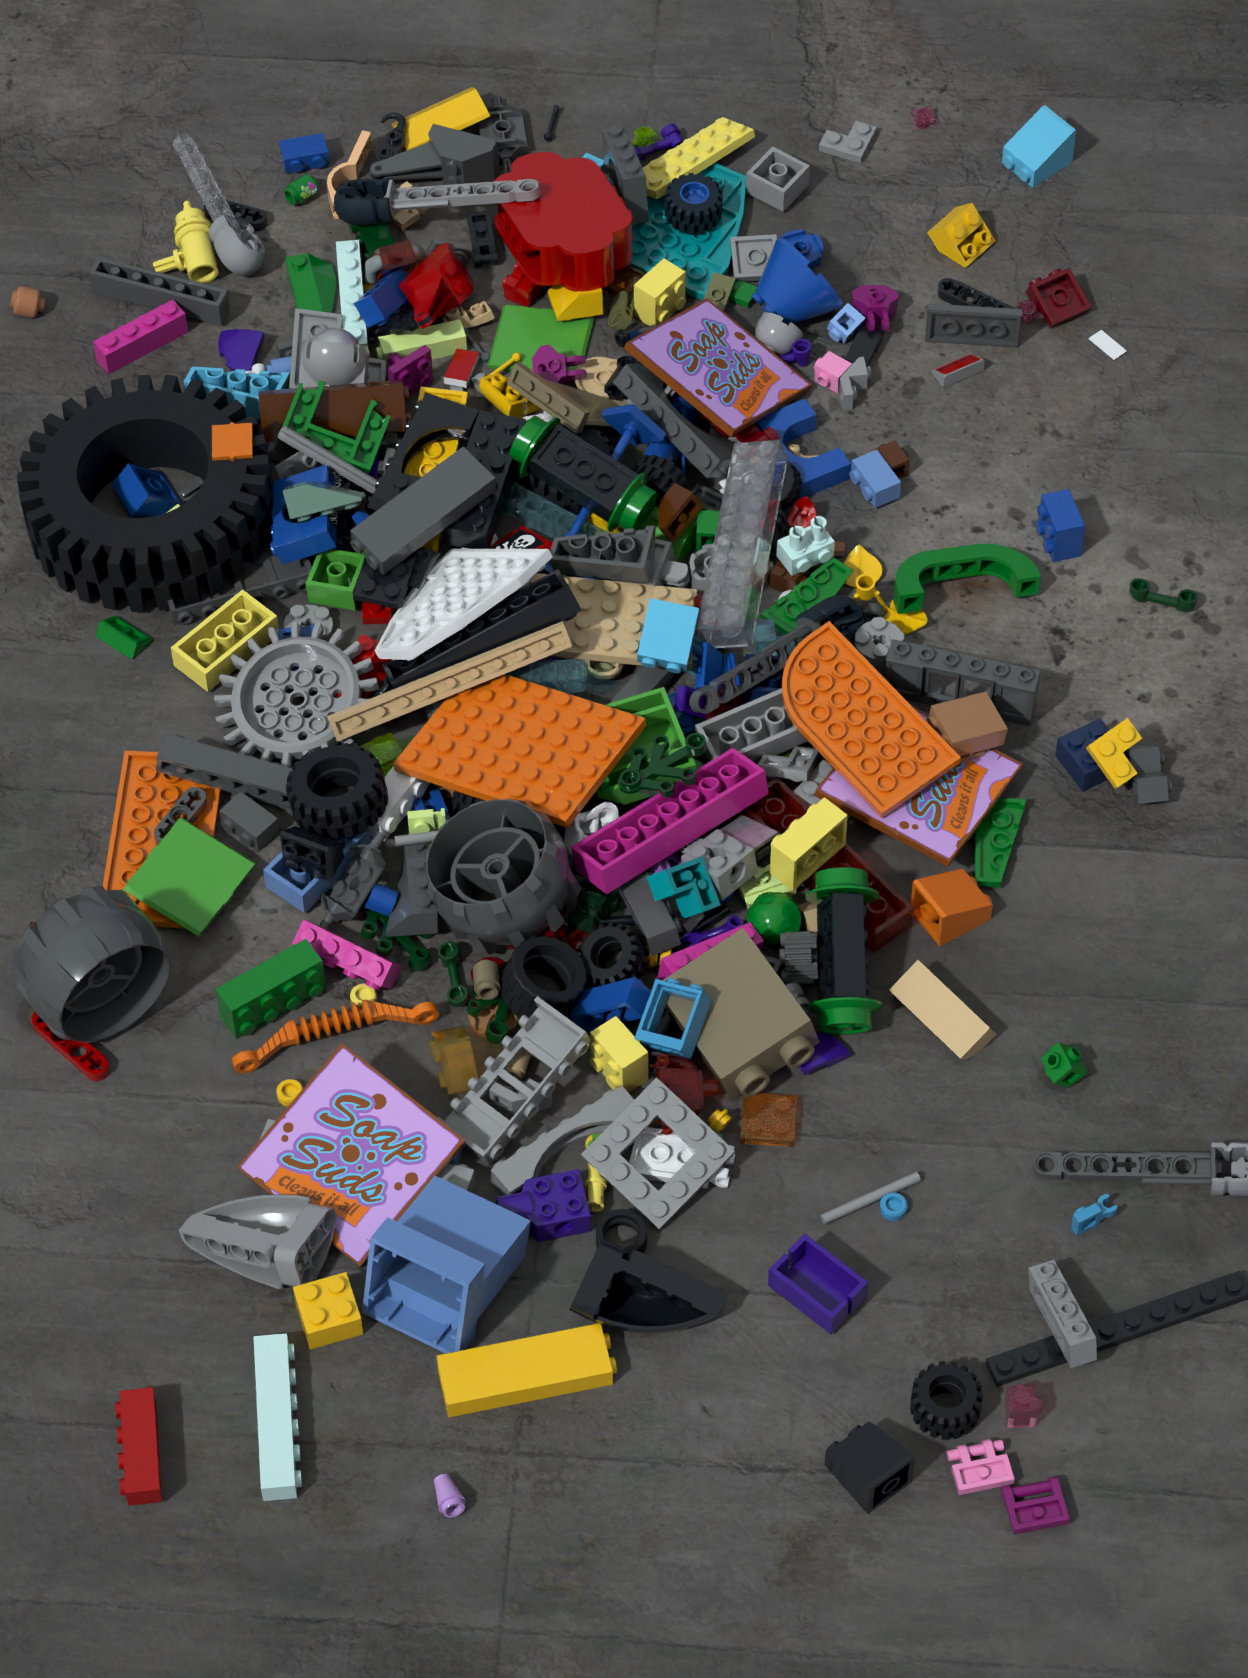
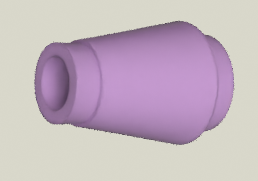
(448, 1496)

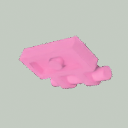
(982, 1473)

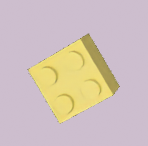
(659, 293)
(618, 1055)

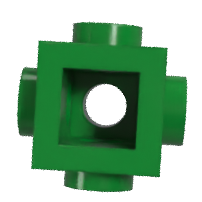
(1064, 1064)

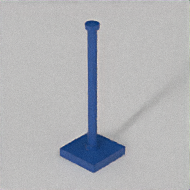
(634, 428)

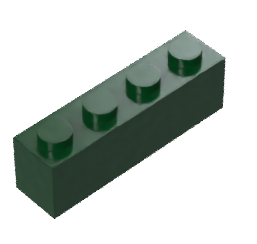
(371, 237)

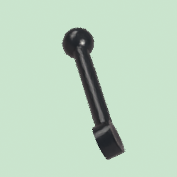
(548, 136)

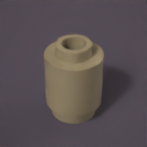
(486, 979)

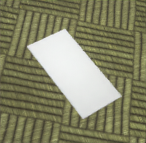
(1107, 344)

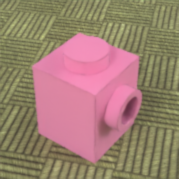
(829, 370)

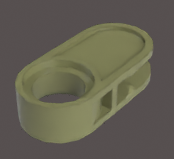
(621, 311)

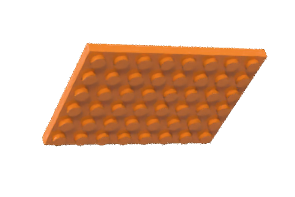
(521, 746)

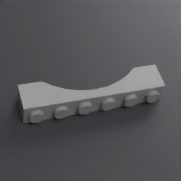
(528, 1161)

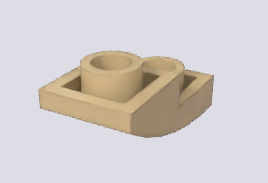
(476, 315)

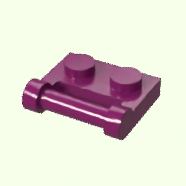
(1037, 1512)

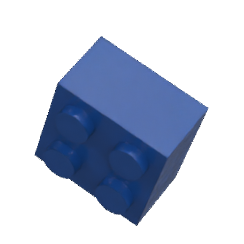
(1060, 525)

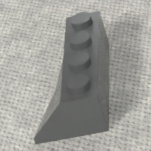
(607, 556)
(414, 909)

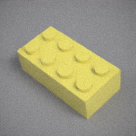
(208, 647)

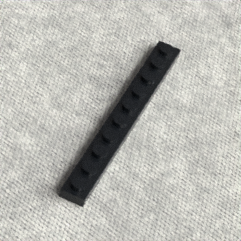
(1123, 1326)

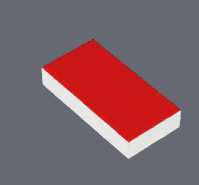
(461, 368)

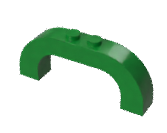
(962, 562)

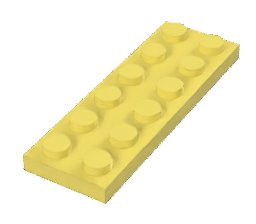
(695, 154)

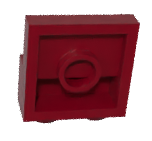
(1058, 297)

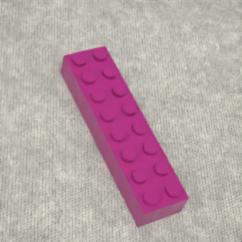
(669, 823)

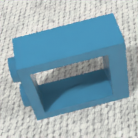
(653, 1012)

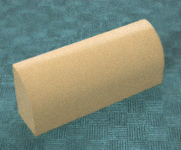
(942, 1011)

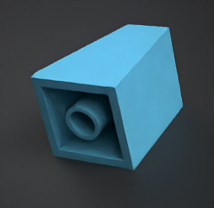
(1040, 147)
(668, 635)

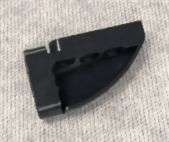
(643, 1294)

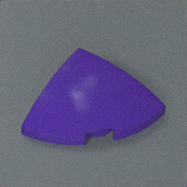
(240, 348)
(826, 1053)

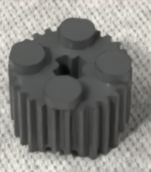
(799, 957)

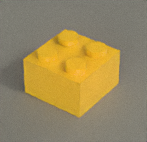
(328, 1310)

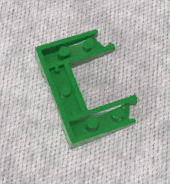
(357, 452)

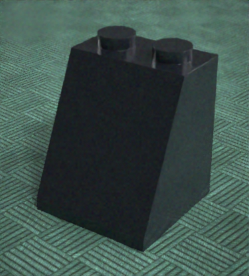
(870, 1465)

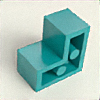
(689, 885)

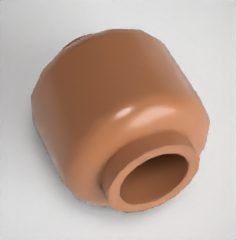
(26, 302)

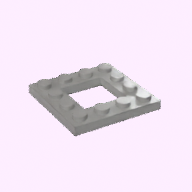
(709, 1155)

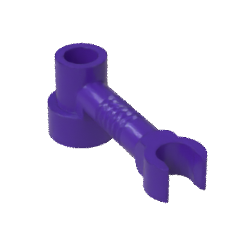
(671, 137)
(800, 353)
(695, 938)

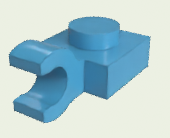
(1089, 1217)

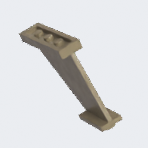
(570, 405)

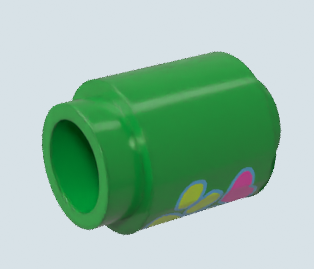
(301, 189)

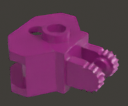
(876, 305)
(555, 366)

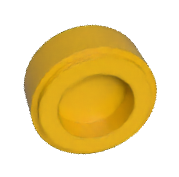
(287, 1091)

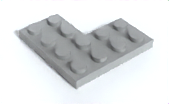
(307, 326)

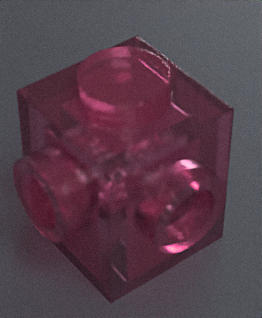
(1022, 1406)

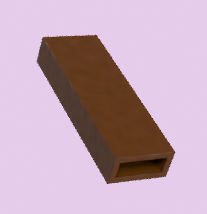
(339, 408)

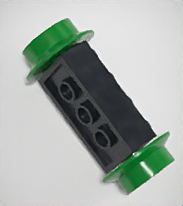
(583, 473)
(842, 959)

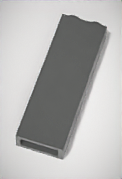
(422, 510)

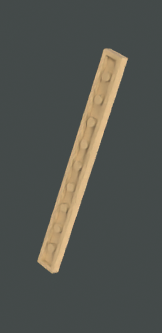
(449, 681)

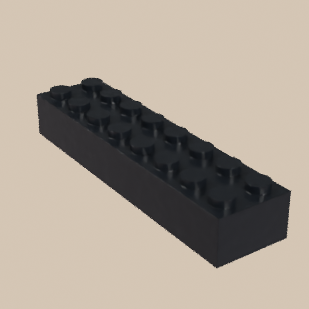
(514, 617)

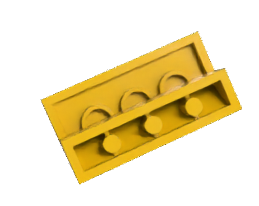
(454, 112)

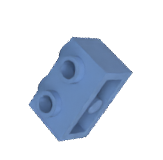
(875, 479)

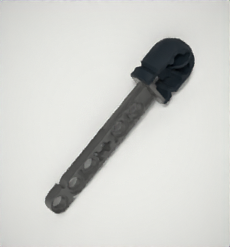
(838, 609)

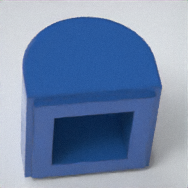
(381, 899)

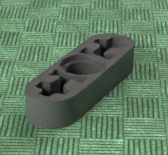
(182, 807)

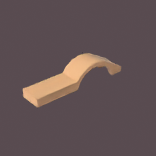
(350, 169)

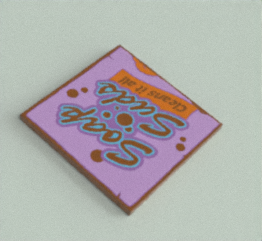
(718, 367)
(940, 815)
(352, 1148)

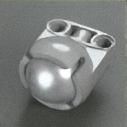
(333, 358)

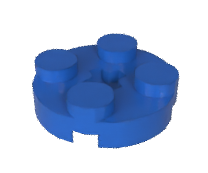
(811, 244)

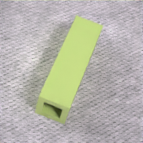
(440, 338)

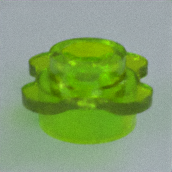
(643, 136)

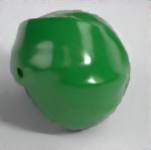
(774, 914)

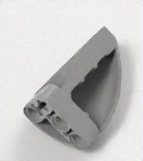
(264, 1237)

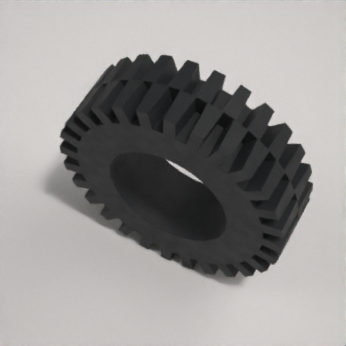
(155, 552)

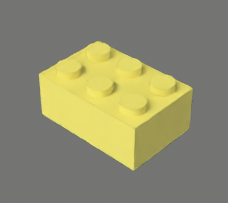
(808, 843)

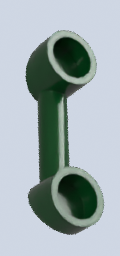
(1186, 599)
(451, 958)

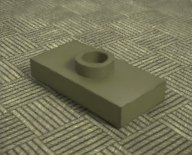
(720, 290)

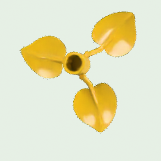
(864, 577)

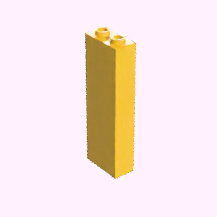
(526, 1369)

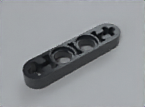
(953, 292)

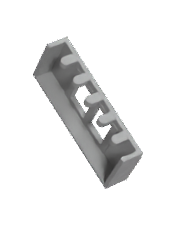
(548, 1038)

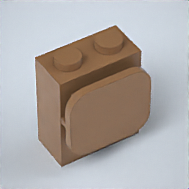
(969, 725)

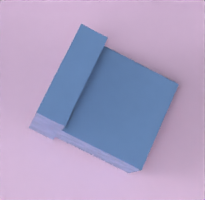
(442, 1264)

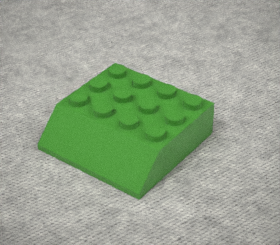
(660, 721)

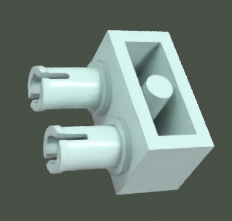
(806, 547)

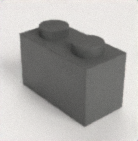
(249, 822)

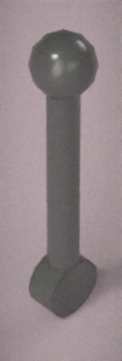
(484, 357)

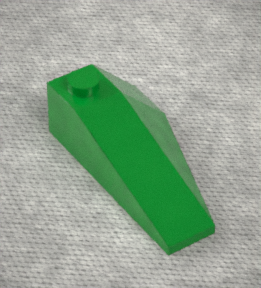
(311, 282)

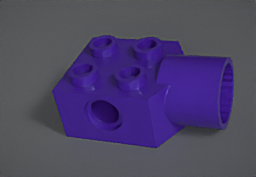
(553, 1205)

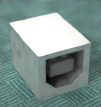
(755, 836)

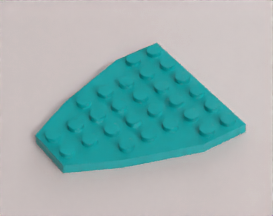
(697, 253)

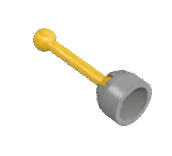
(516, 357)

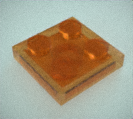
(769, 1120)

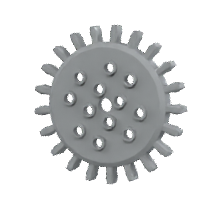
(272, 668)

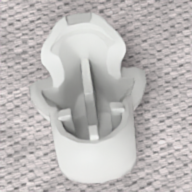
(589, 822)

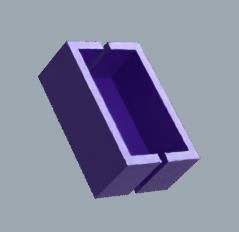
(817, 1283)

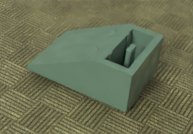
(313, 497)

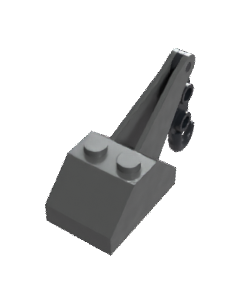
(448, 155)

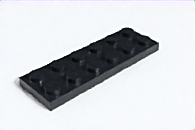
(390, 588)

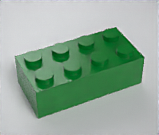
(271, 989)

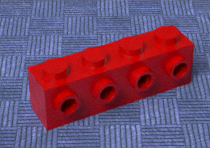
(140, 1446)

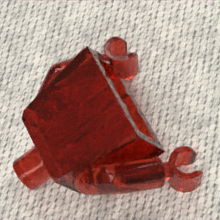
(684, 1081)

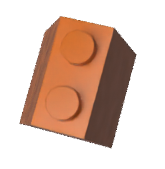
(949, 905)

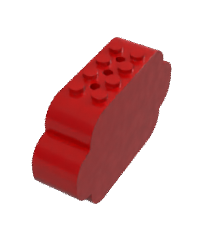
(573, 230)

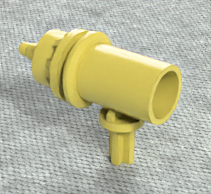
(195, 247)

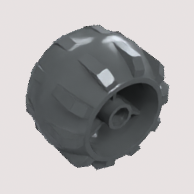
(492, 852)
(91, 964)

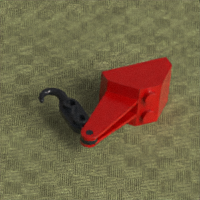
(432, 290)

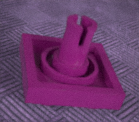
(413, 369)

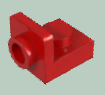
(376, 614)

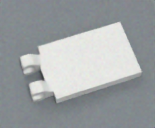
(663, 1155)

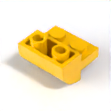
(505, 397)

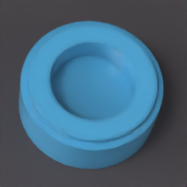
(893, 1206)

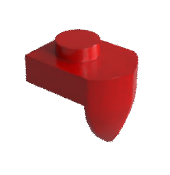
(802, 513)

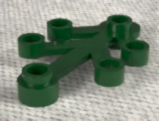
(634, 780)
(419, 957)
(496, 1028)

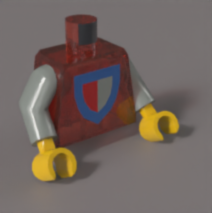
(390, 259)

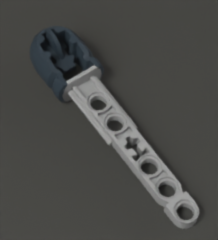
(370, 200)

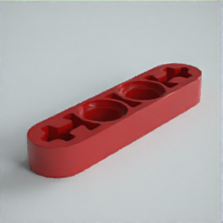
(66, 1048)

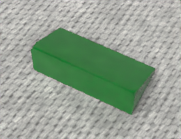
(122, 636)

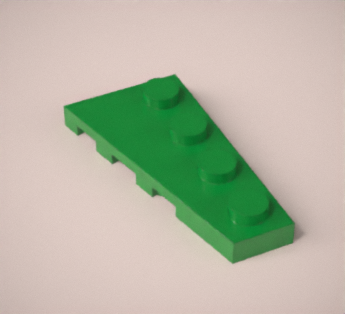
(820, 585)
(995, 841)

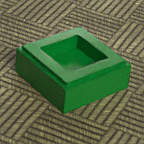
(742, 293)

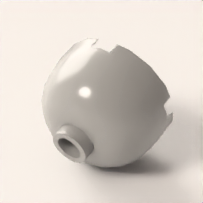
(776, 334)

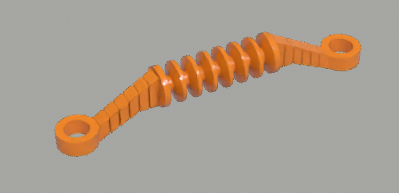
(370, 1011)

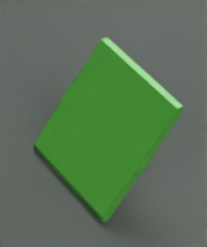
(528, 328)
(189, 876)

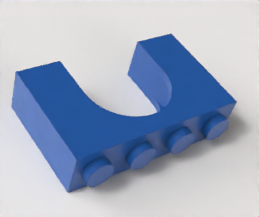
(816, 472)
(305, 538)

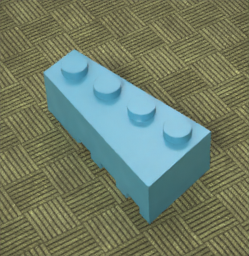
(239, 385)

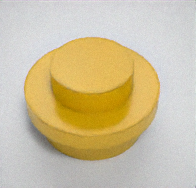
(719, 1120)

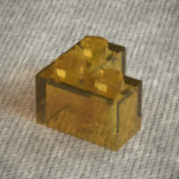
(455, 1053)

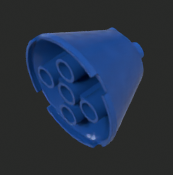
(792, 288)

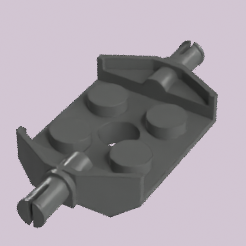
(511, 142)
(360, 871)

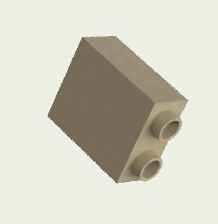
(752, 1016)

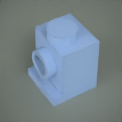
(846, 317)

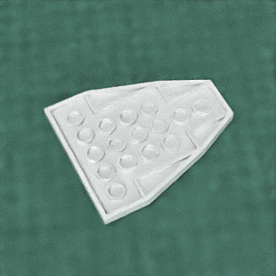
(455, 594)

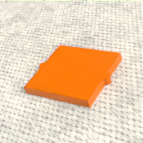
(232, 441)

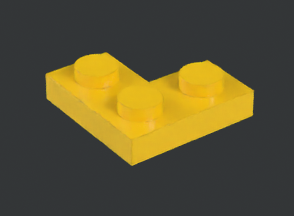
(1109, 754)

